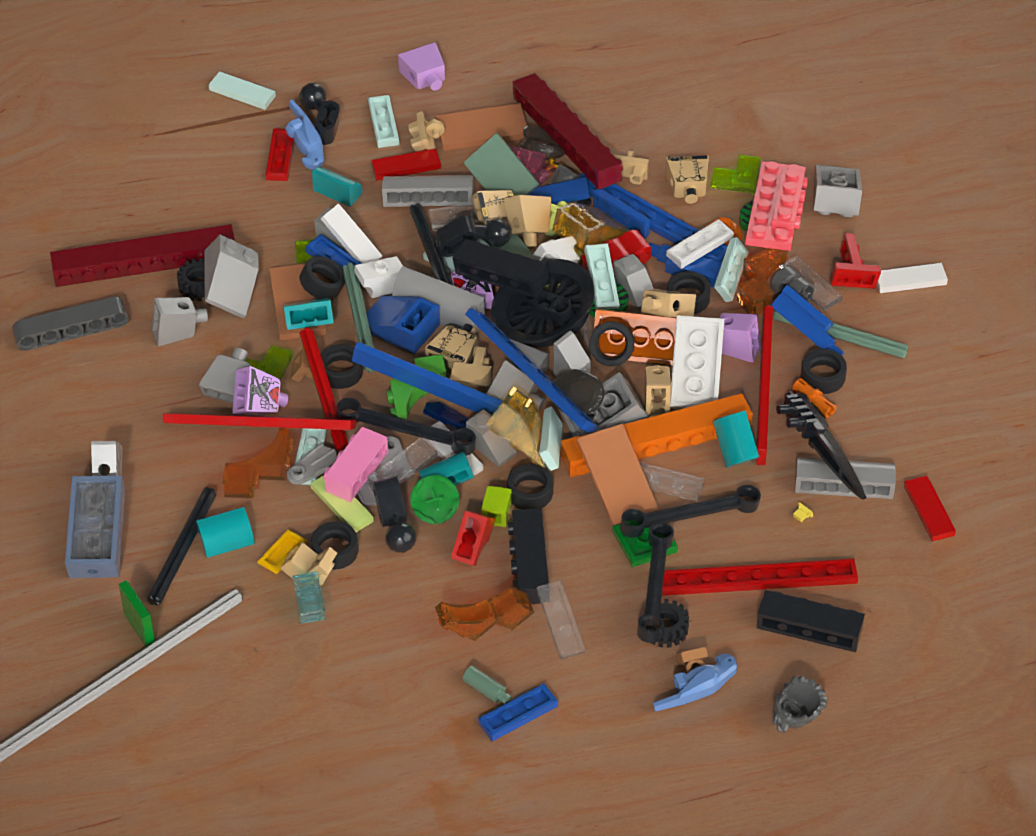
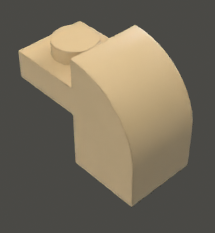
(475, 375)
(305, 560)

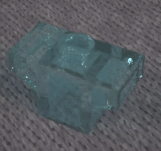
(309, 597)

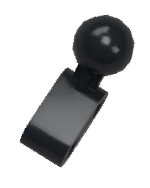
(314, 98)
(451, 236)
(391, 510)

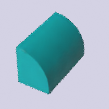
(336, 186)
(308, 313)
(736, 439)
(454, 468)
(225, 532)

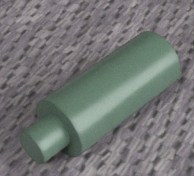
(486, 685)

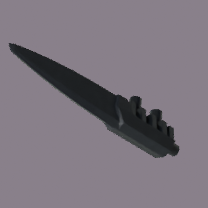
(809, 421)

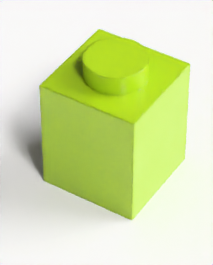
(497, 504)

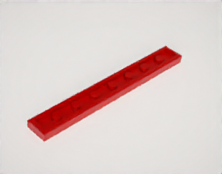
(764, 388)
(259, 421)
(759, 577)

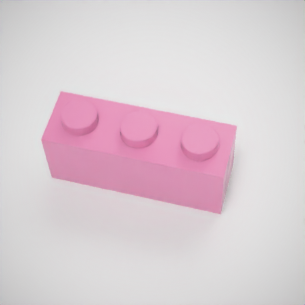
(355, 464)

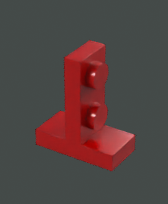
(852, 270)

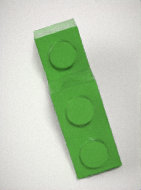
(403, 395)

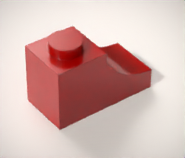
(472, 537)

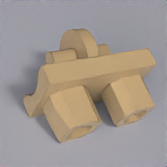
(425, 132)
(634, 167)

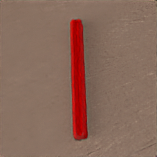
(322, 385)

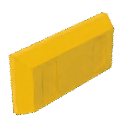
(279, 550)

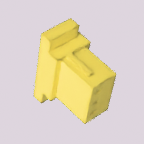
(802, 512)

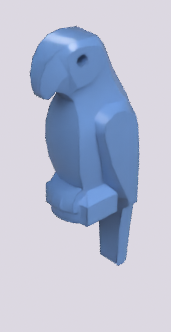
(305, 137)
(699, 682)

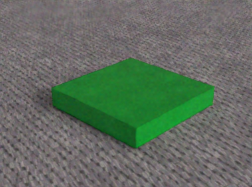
(638, 549)
(136, 613)

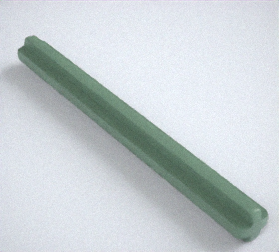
(357, 307)
(861, 338)

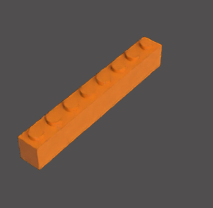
(665, 431)

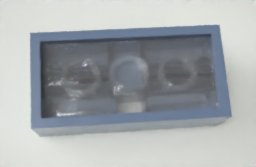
(95, 527)

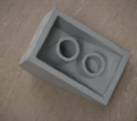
(837, 190)
(230, 275)
(618, 407)

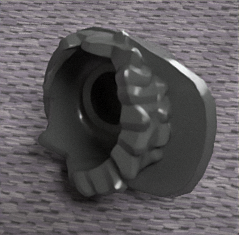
(798, 703)

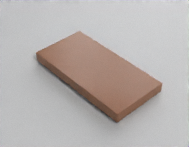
(479, 125)
(288, 289)
(616, 472)

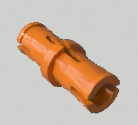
(815, 396)

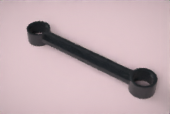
(407, 426)
(690, 510)
(655, 582)

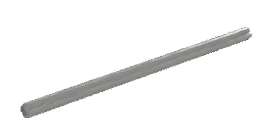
(118, 674)

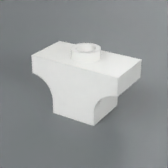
(557, 249)
(378, 275)

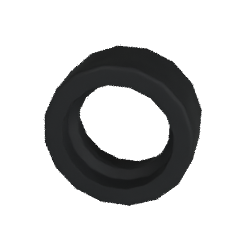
(327, 268)
(691, 280)
(596, 353)
(829, 358)
(344, 379)
(530, 472)
(337, 530)

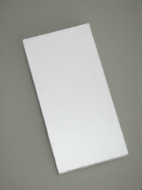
(696, 361)

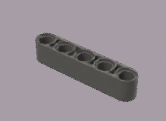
(70, 323)

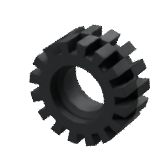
(188, 273)
(676, 632)

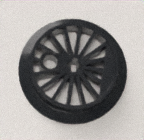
(557, 306)

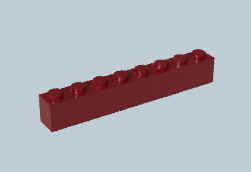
(567, 131)
(133, 256)

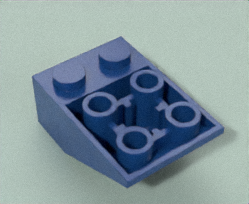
(403, 321)

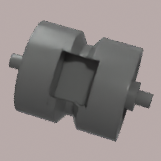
(792, 278)

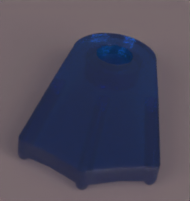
(445, 414)

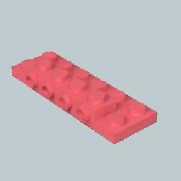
(777, 205)

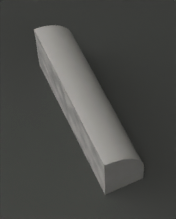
(428, 190)
(452, 301)
(816, 477)

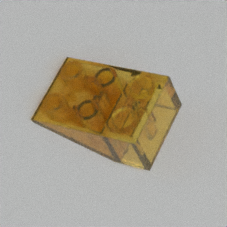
(586, 225)
(519, 424)

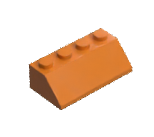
(652, 336)

